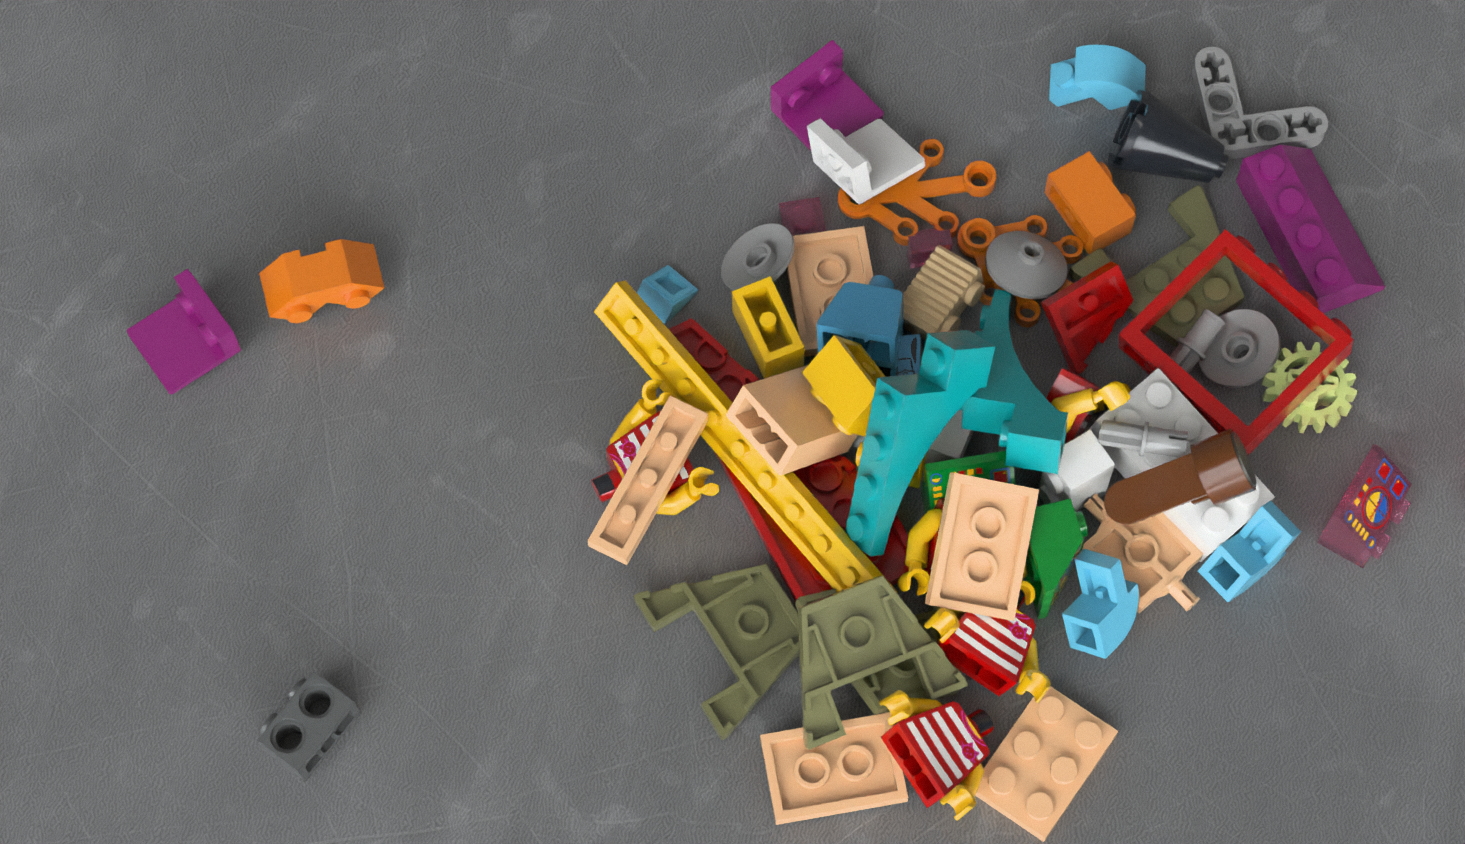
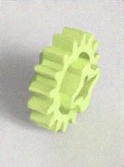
(1333, 389)

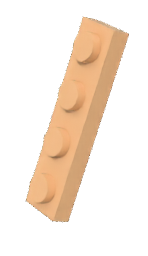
(648, 480)

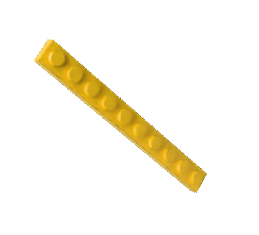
(781, 496)

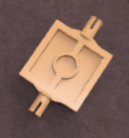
(1150, 553)

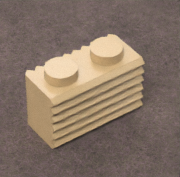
(941, 293)

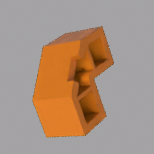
(340, 275)

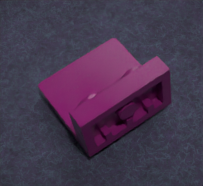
(822, 91)
(184, 336)

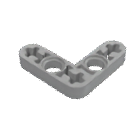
(1235, 122)

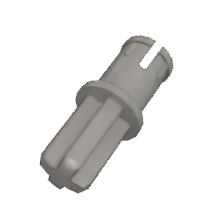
(1197, 340)
(1143, 438)

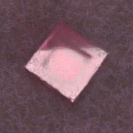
(802, 216)
(924, 243)

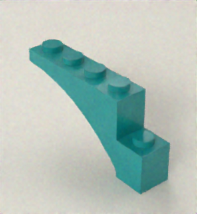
(1010, 401)
(905, 422)

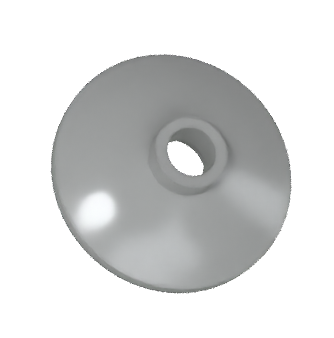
(758, 255)
(1026, 264)
(1244, 331)

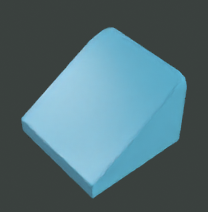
(666, 292)

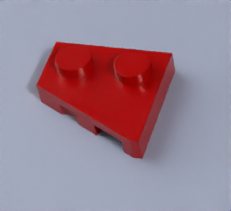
(1087, 312)

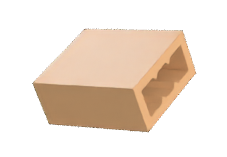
(787, 422)

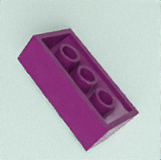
(1307, 226)

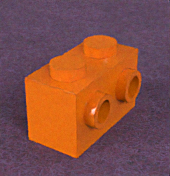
(1090, 202)

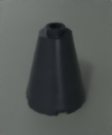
(1165, 143)

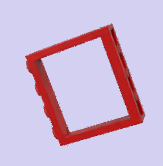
(1272, 280)

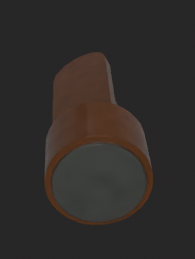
(1213, 471)

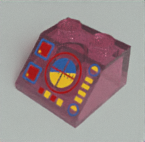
(1367, 509)

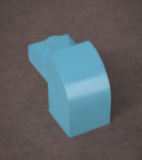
(1097, 72)
(1250, 552)
(1106, 607)

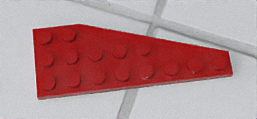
(828, 480)

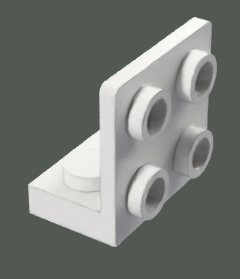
(864, 160)

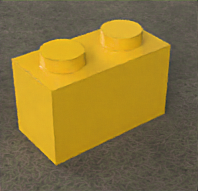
(767, 328)
(845, 382)

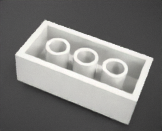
(1165, 407)

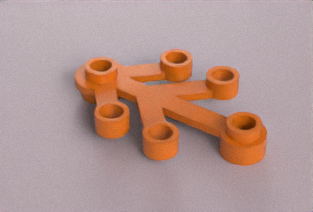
(912, 191)
(984, 229)

